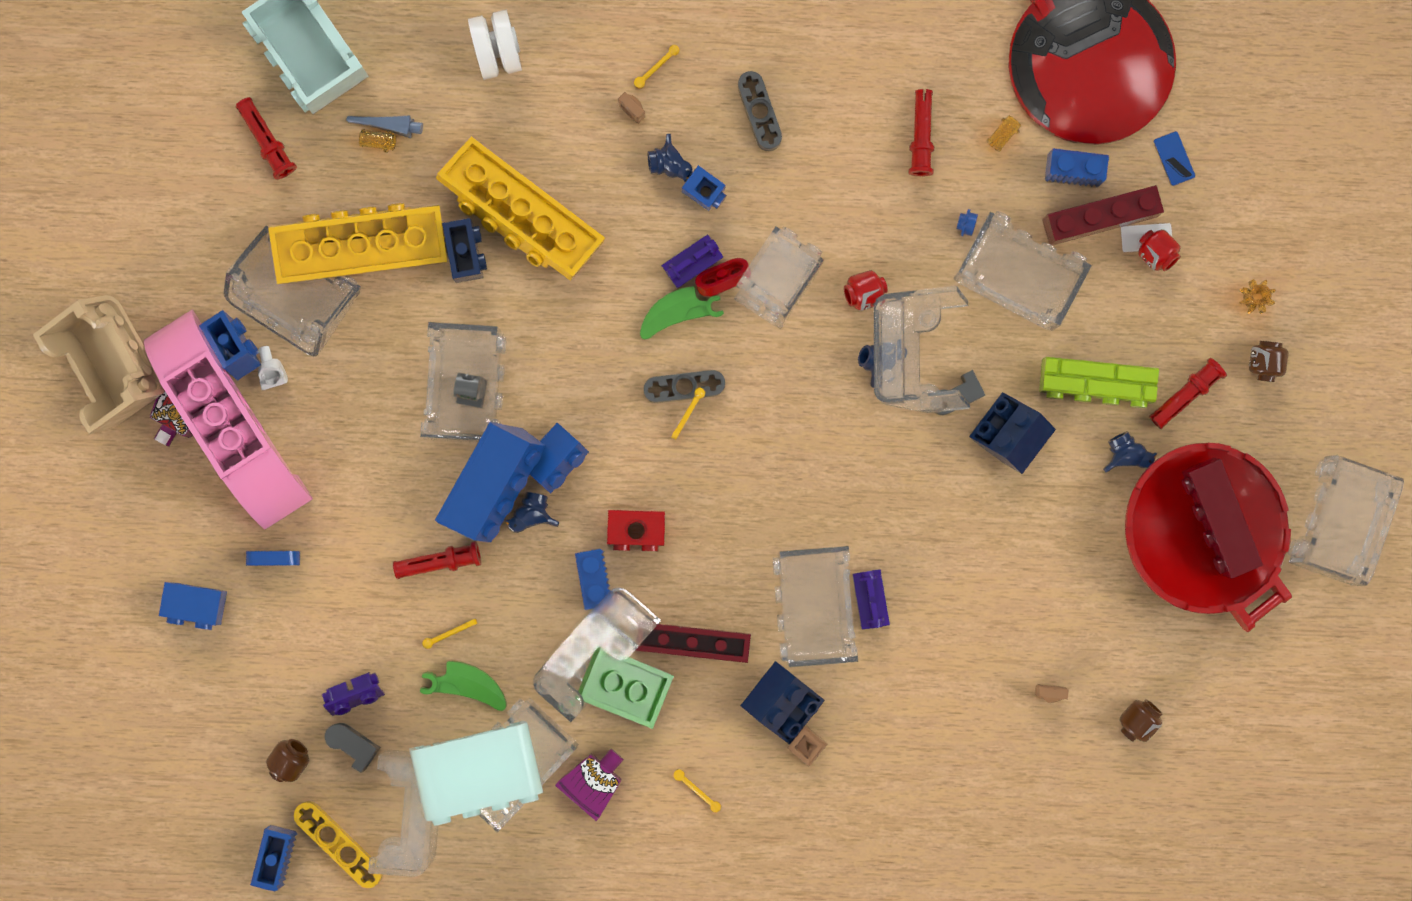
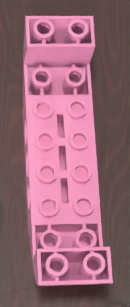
(223, 422)

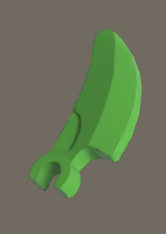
(676, 308)
(468, 682)

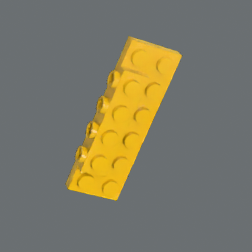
(518, 210)
(357, 242)

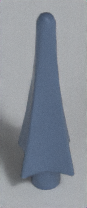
(398, 124)

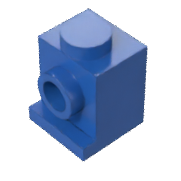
(700, 179)

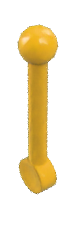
(639, 82)
(699, 393)
(427, 643)
(679, 775)

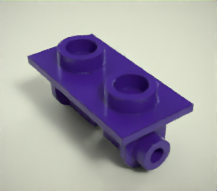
(692, 261)
(871, 599)
(365, 691)

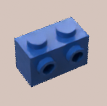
(230, 345)
(558, 458)
(192, 604)

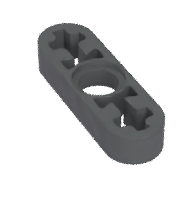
(746, 94)
(662, 381)

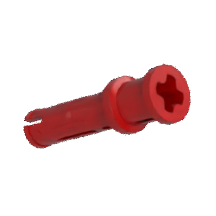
(922, 147)
(271, 149)
(1197, 385)
(450, 558)

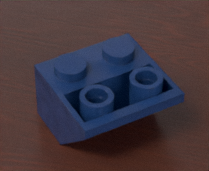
(1012, 432)
(782, 703)

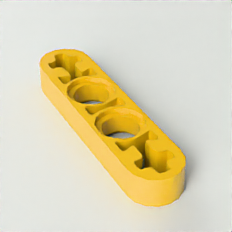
(334, 848)

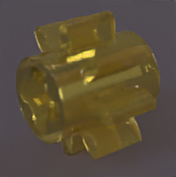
(1253, 304)

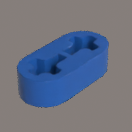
(272, 558)

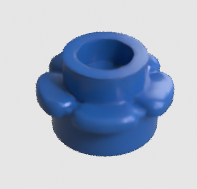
(967, 223)

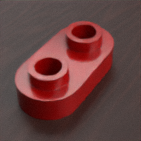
(721, 277)

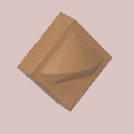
(632, 107)
(1051, 693)
(807, 746)

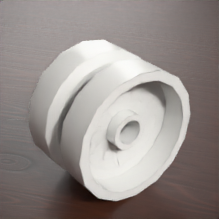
(495, 44)

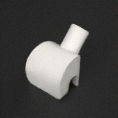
(271, 370)

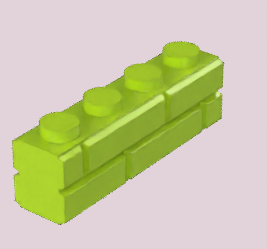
(1098, 380)

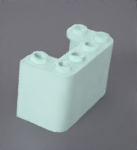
(306, 49)
(476, 773)

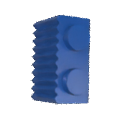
(1076, 167)
(592, 577)
(273, 858)

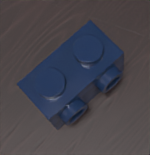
(463, 251)

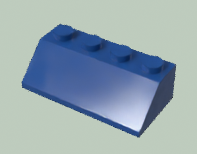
(490, 482)

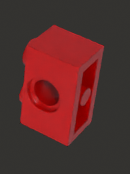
(620, 521)

